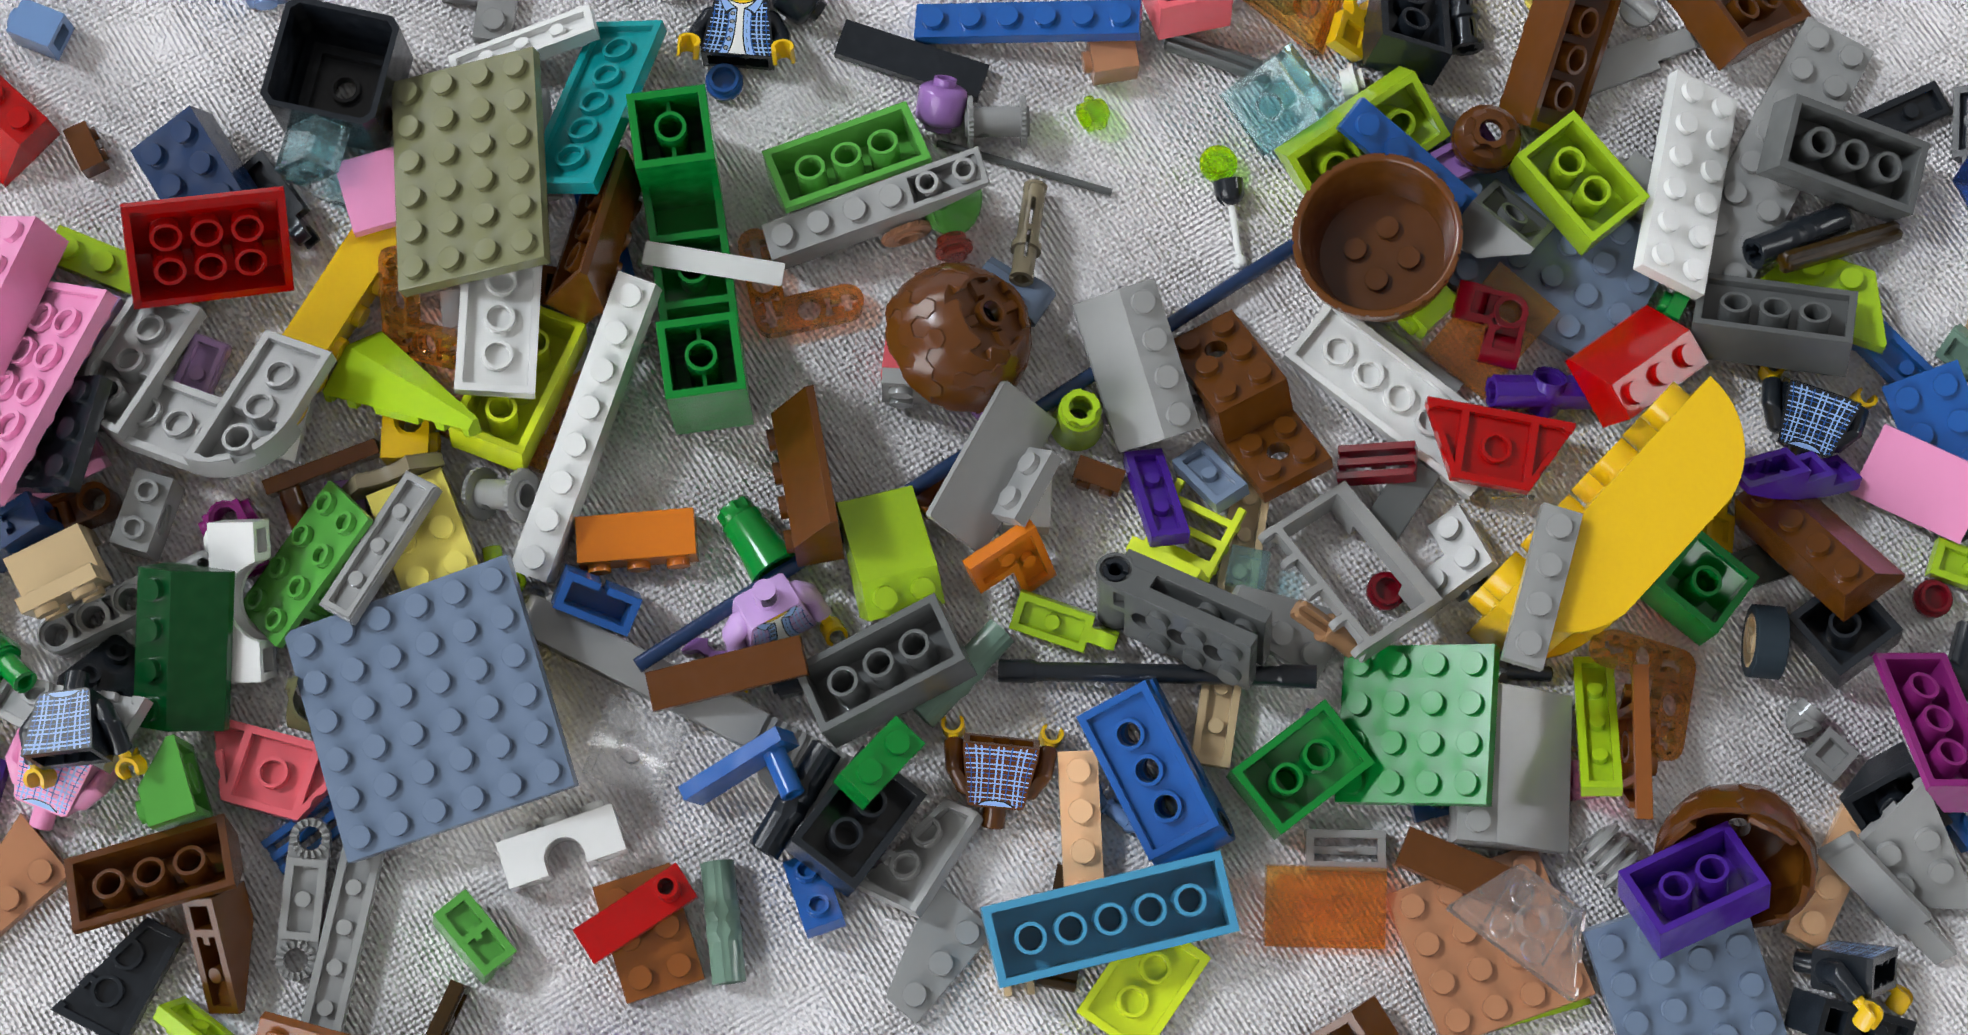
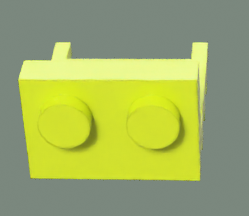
(1185, 560)

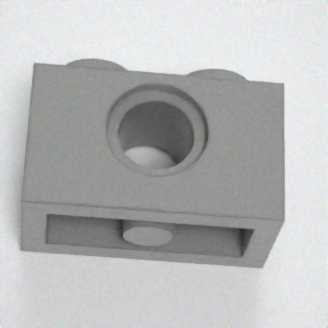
(147, 515)

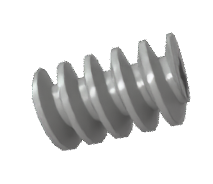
(1609, 855)

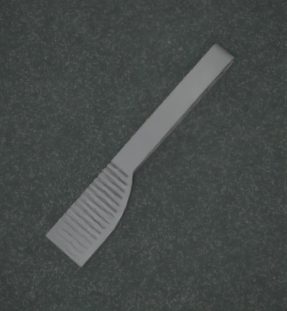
(613, 660)

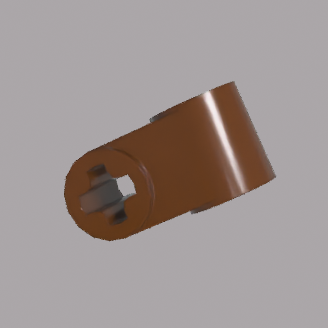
(78, 508)

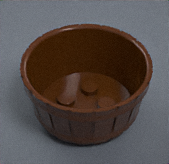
(1378, 237)

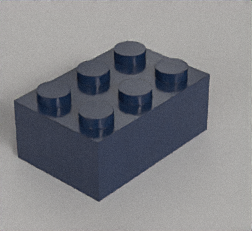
(191, 158)

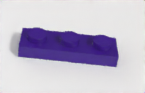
(1156, 497)

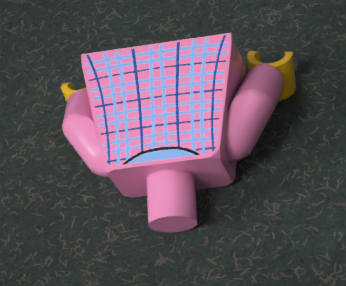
(74, 791)

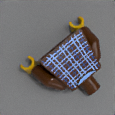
(998, 769)

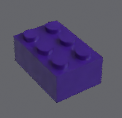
(1694, 889)

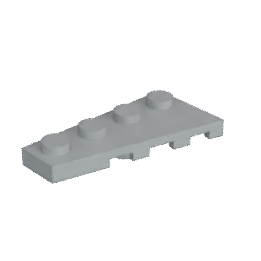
(17, 706)

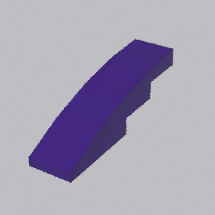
(1797, 477)

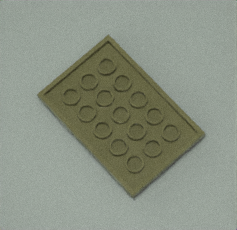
(470, 172)

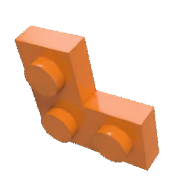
(1013, 553)

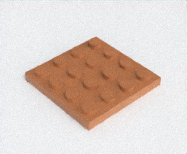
(1460, 974)

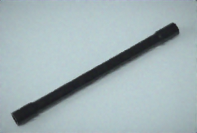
(1032, 671)

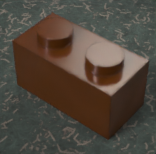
(86, 149)
(1098, 477)

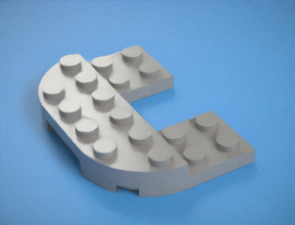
(191, 427)

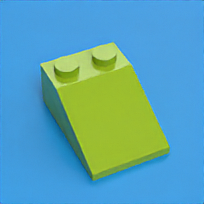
(888, 552)

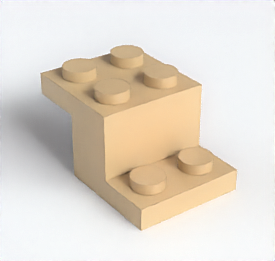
(58, 573)

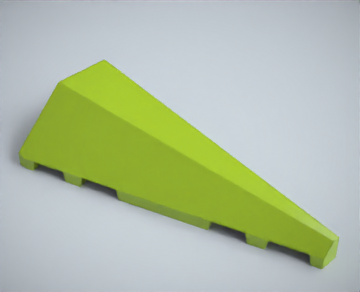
(390, 381)

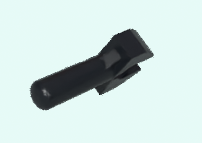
(1516, 672)

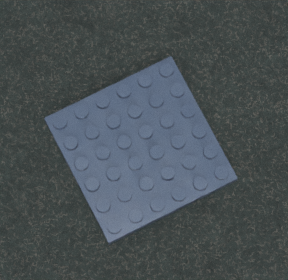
(430, 710)

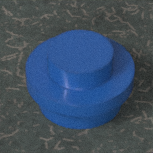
(724, 82)

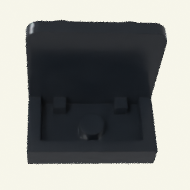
(109, 666)

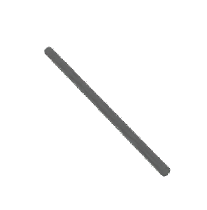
(1029, 169)

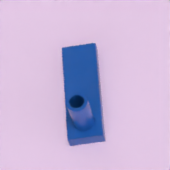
(765, 750)

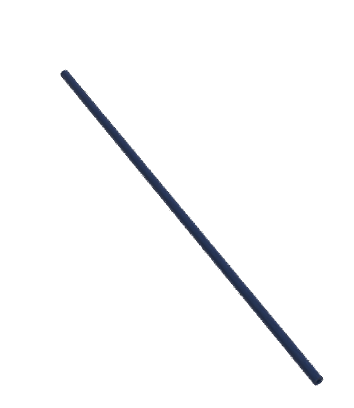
(942, 469)

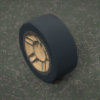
(1765, 641)

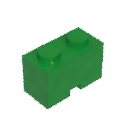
(879, 762)

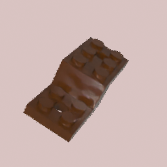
(1250, 407)

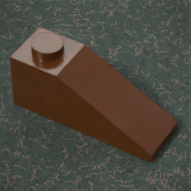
(222, 943)

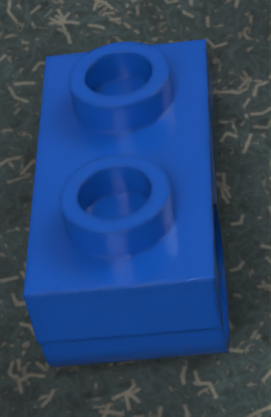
(814, 899)

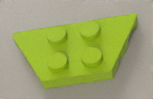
(1843, 275)

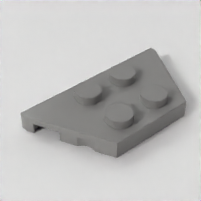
(1918, 850)

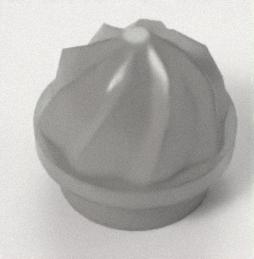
(1804, 719)

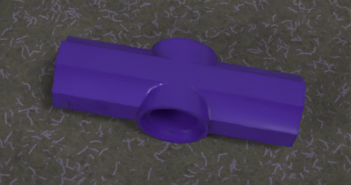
(1538, 393)

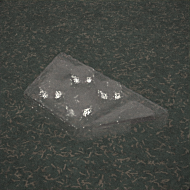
(1529, 925)

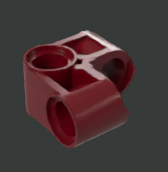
(1501, 339)

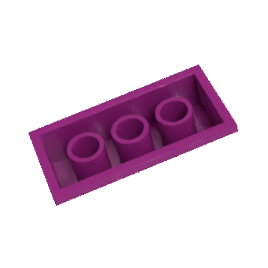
(1932, 721)

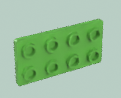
(306, 565)

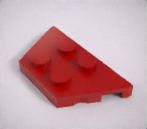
(1494, 444)

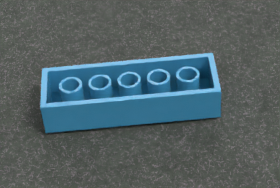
(1109, 919)

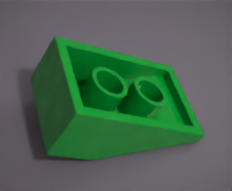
(1299, 769)

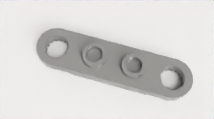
(303, 898)

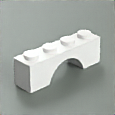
(241, 547)

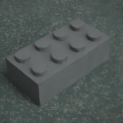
(1843, 158)
(885, 671)

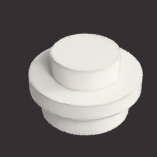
(1351, 81)

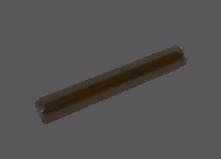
(1839, 247)

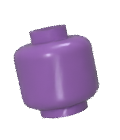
(941, 104)

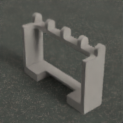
(1354, 516)

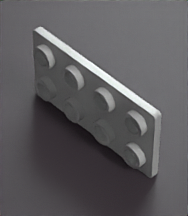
(998, 470)

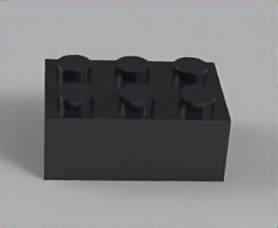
(844, 840)

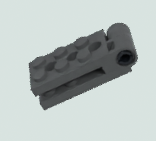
(1183, 616)

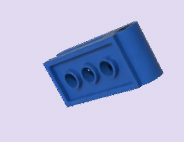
(1200, 818)

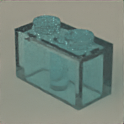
(312, 150)

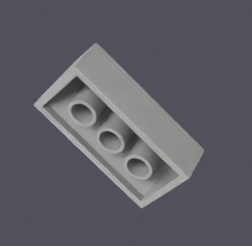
(1136, 365)

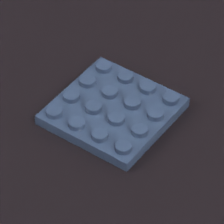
(1699, 990)

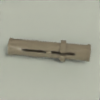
(1023, 266)

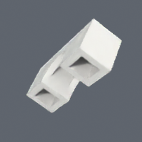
(527, 853)

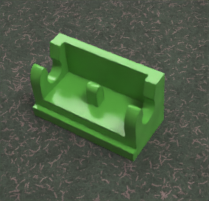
(473, 936)

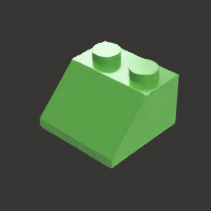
(173, 788)

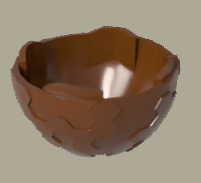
(947, 341)
(1774, 838)

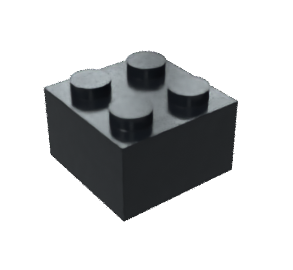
(1840, 647)

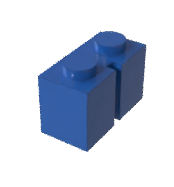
(606, 606)

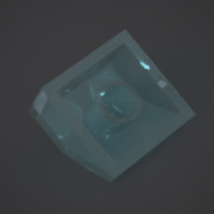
(1277, 99)

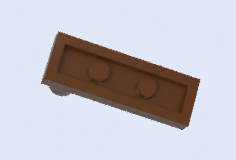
(289, 483)

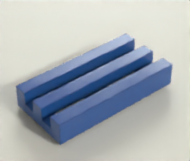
(278, 854)

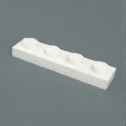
(548, 37)

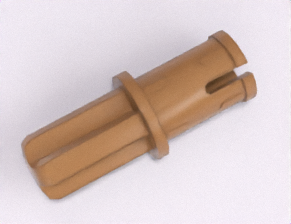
(1318, 622)

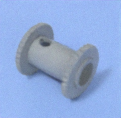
(997, 121)
(486, 493)

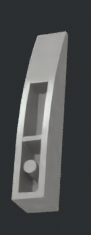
(874, 209)

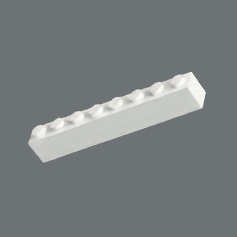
(586, 427)

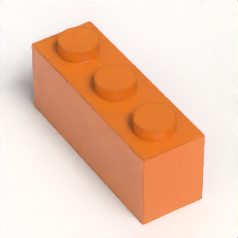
(636, 540)

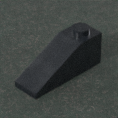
(1826, 1015)

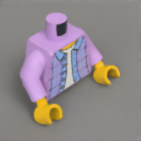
(778, 611)

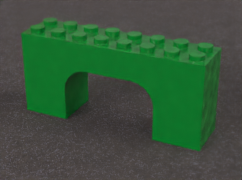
(685, 208)

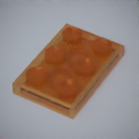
(1325, 906)

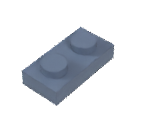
(1210, 477)

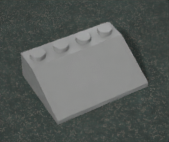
(1528, 777)

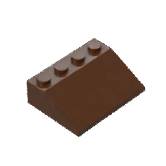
(1738, 27)

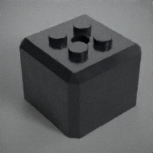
(333, 45)

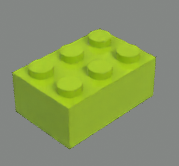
(1577, 183)

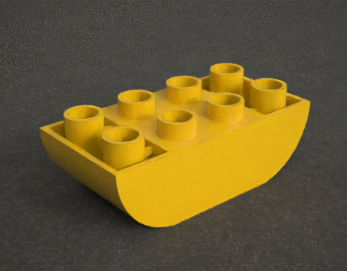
(1636, 515)

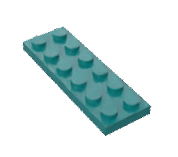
(594, 104)

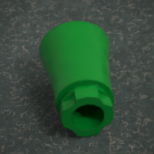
(753, 537)

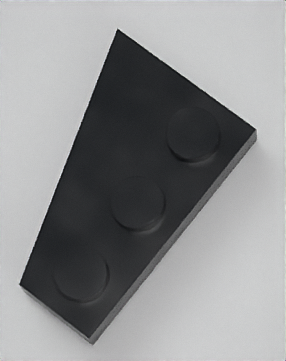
(124, 984)

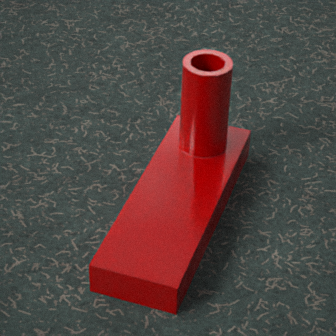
(635, 913)

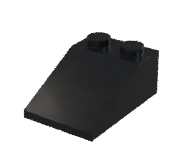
(1409, 36)

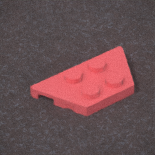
(268, 771)

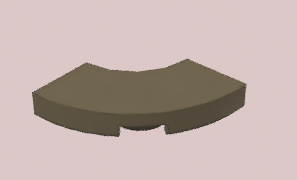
(373, 481)

